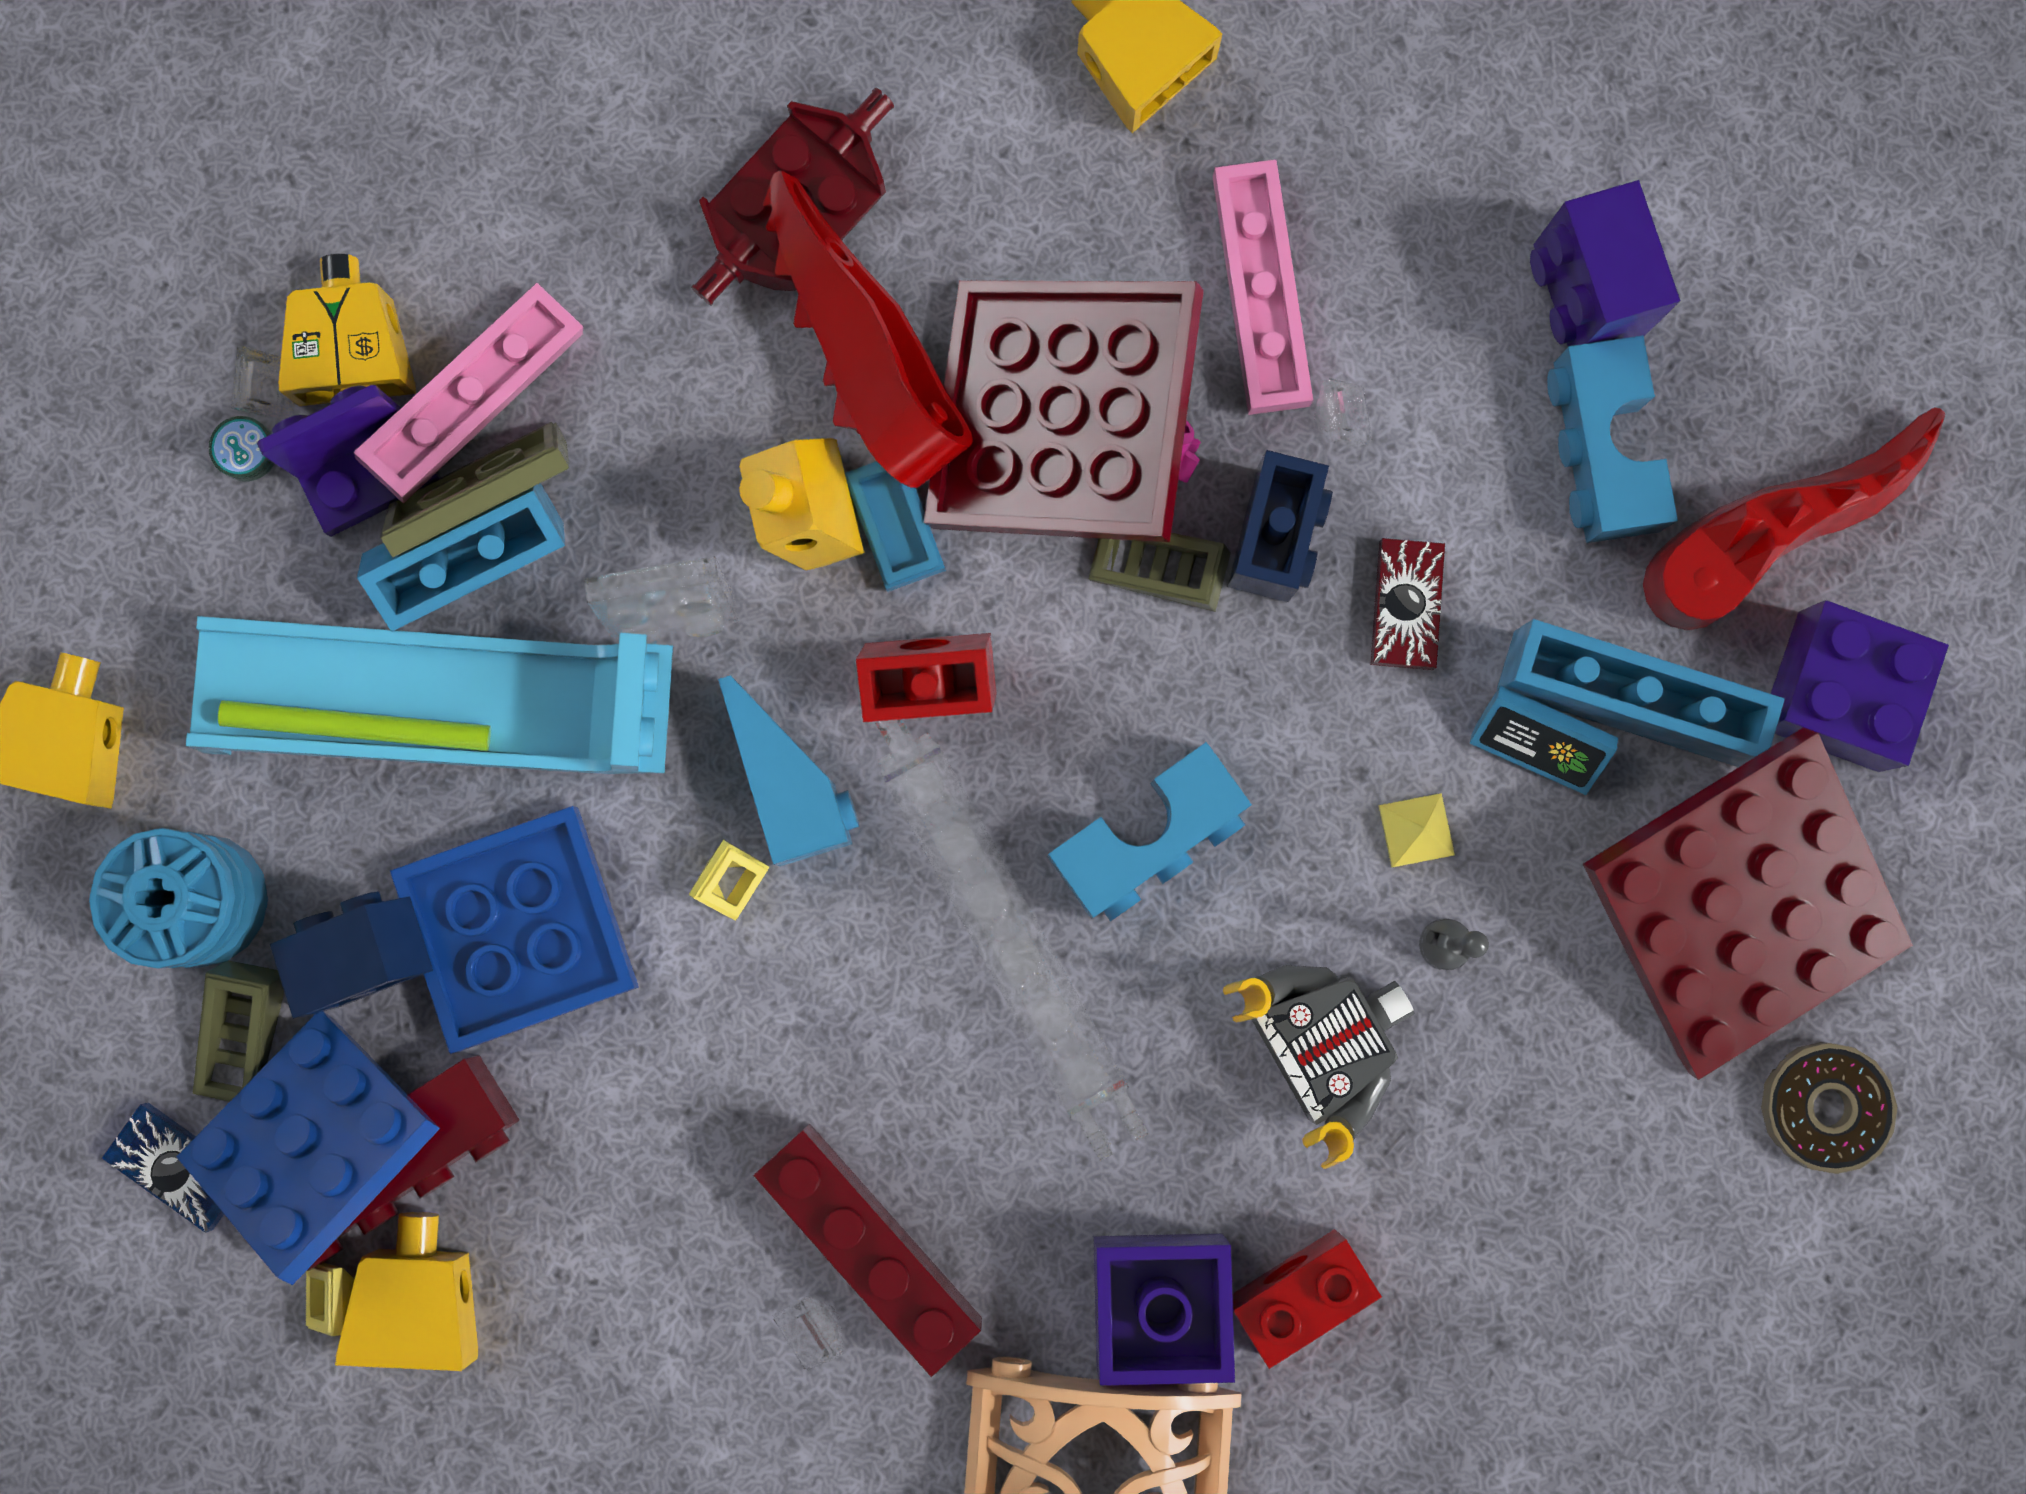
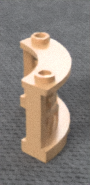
(1095, 1405)

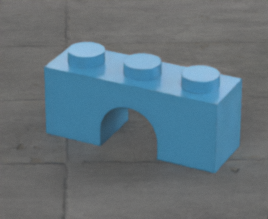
(1612, 492)
(1199, 804)

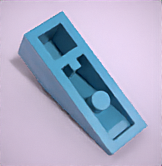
(791, 793)

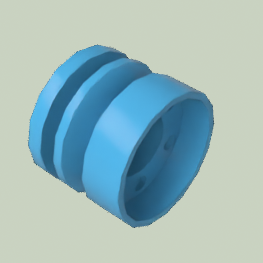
(215, 905)

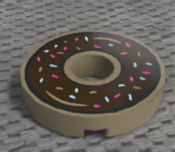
(1867, 1114)

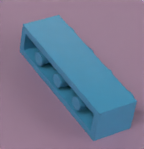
(1640, 693)

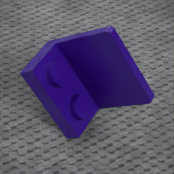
(322, 456)

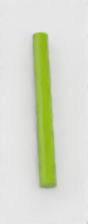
(354, 725)

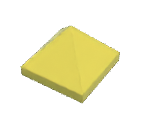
(1416, 830)
(707, 888)
(327, 1298)

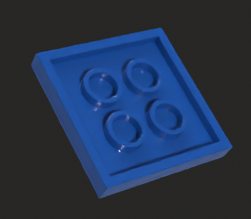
(516, 929)
(306, 1146)

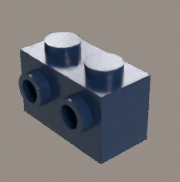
(1279, 526)
(350, 954)

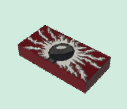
(1407, 604)

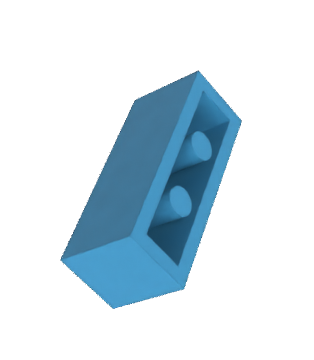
(461, 557)

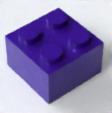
(1604, 268)
(1857, 684)
(1163, 1309)

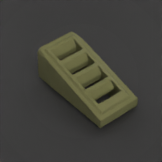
(1212, 580)
(263, 1009)

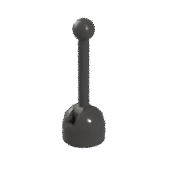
(1451, 942)

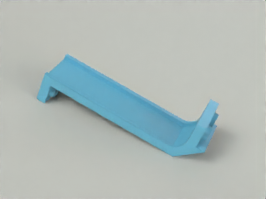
(544, 700)

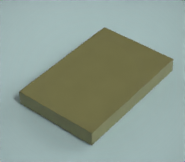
(475, 488)

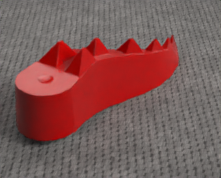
(870, 348)
(1729, 550)

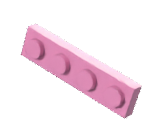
(1262, 287)
(469, 393)

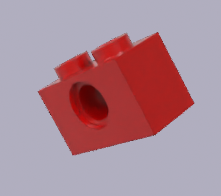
(926, 677)
(1304, 1298)

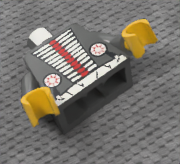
(1326, 1045)

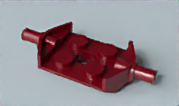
(831, 161)

